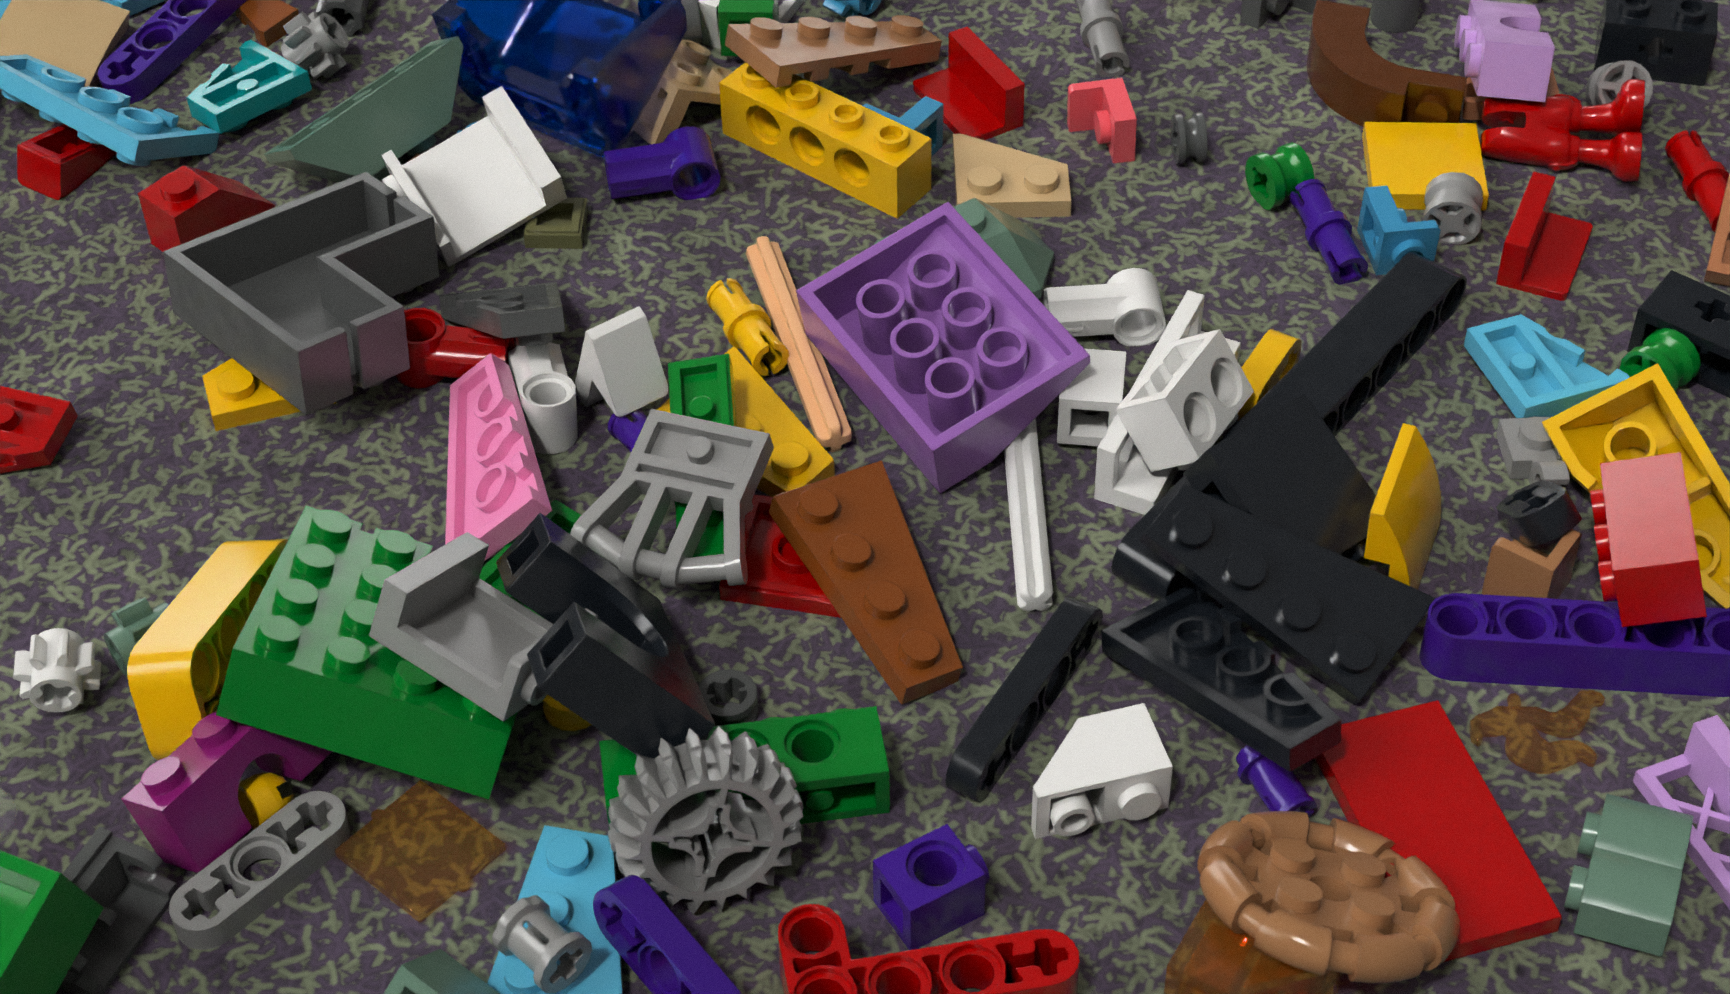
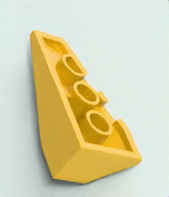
(1647, 420)

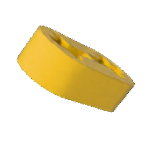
(1269, 364)

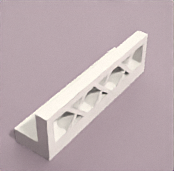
(1120, 469)

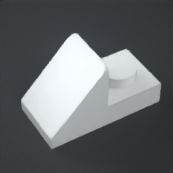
(621, 365)

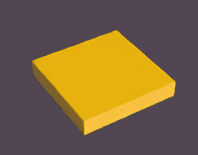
(1414, 153)

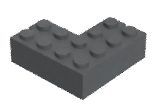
(310, 289)

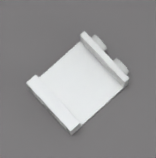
(480, 180)

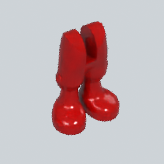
(1541, 131)

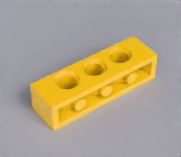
(828, 138)

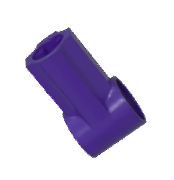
(679, 164)

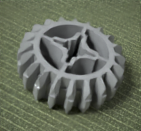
(720, 836)

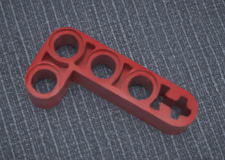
(1030, 960)

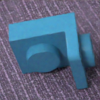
(1389, 235)

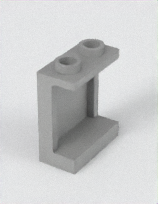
(462, 628)

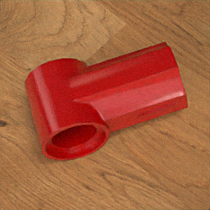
(444, 349)

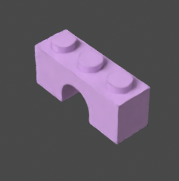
(1505, 50)

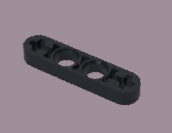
(1023, 699)

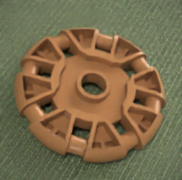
(1322, 897)

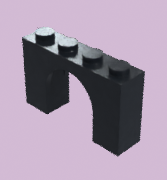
(610, 669)

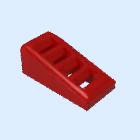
(58, 161)

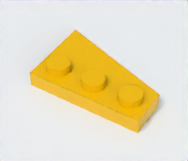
(796, 453)

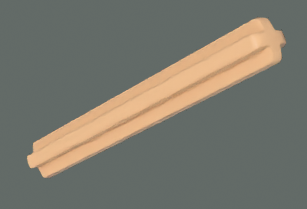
(804, 359)

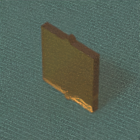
(420, 850)

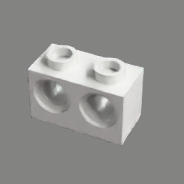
(1185, 401)

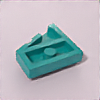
(247, 90)

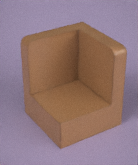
(1527, 572)

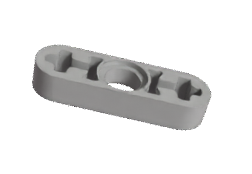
(255, 897)

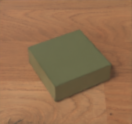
(559, 226)

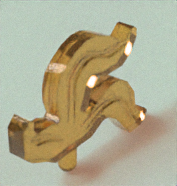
(1524, 743)

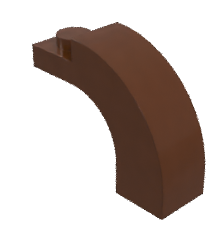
(1365, 85)

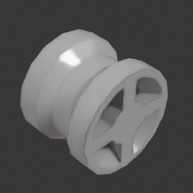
(1603, 78)
(1455, 205)

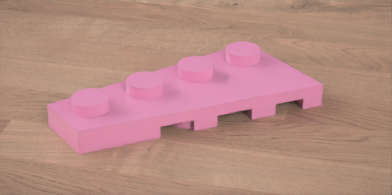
(491, 459)

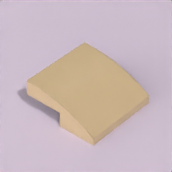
(64, 33)

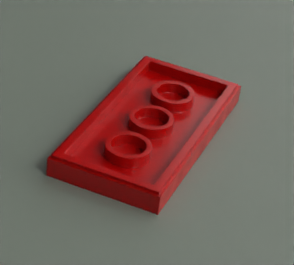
(1421, 789)

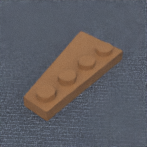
(817, 45)

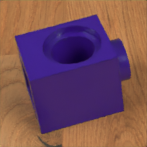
(924, 911)

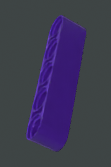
(1574, 646)

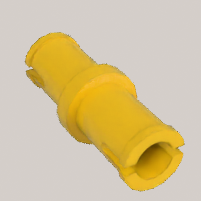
(747, 327)

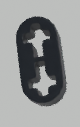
(1539, 513)

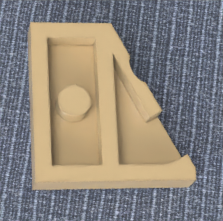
(1010, 179)

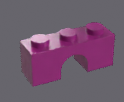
(191, 797)

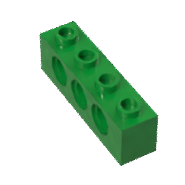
(832, 756)

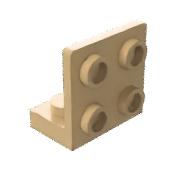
(687, 78)

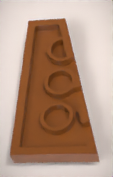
(871, 572)

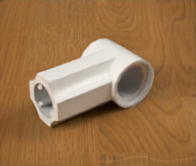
(1123, 307)
(545, 396)

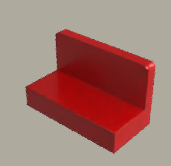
(976, 89)
(1542, 246)

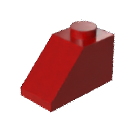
(195, 204)

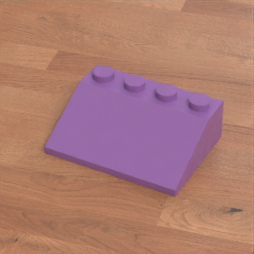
(941, 343)

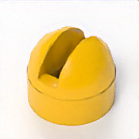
(261, 798)

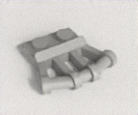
(686, 463)

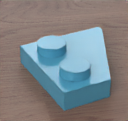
(1533, 368)

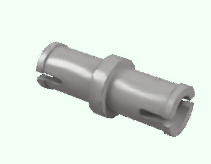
(1102, 33)

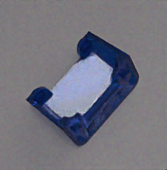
(566, 63)

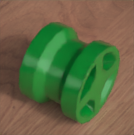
(1276, 175)
(1671, 351)

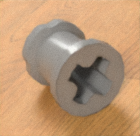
(542, 944)

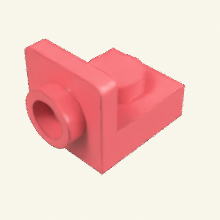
(1108, 111)

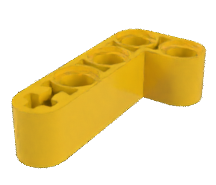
(185, 654)

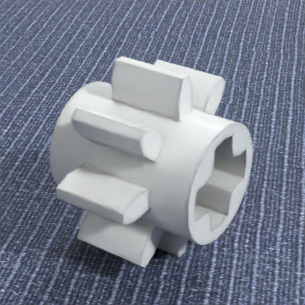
(57, 670)

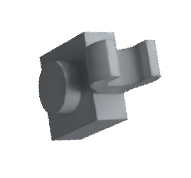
(1530, 452)

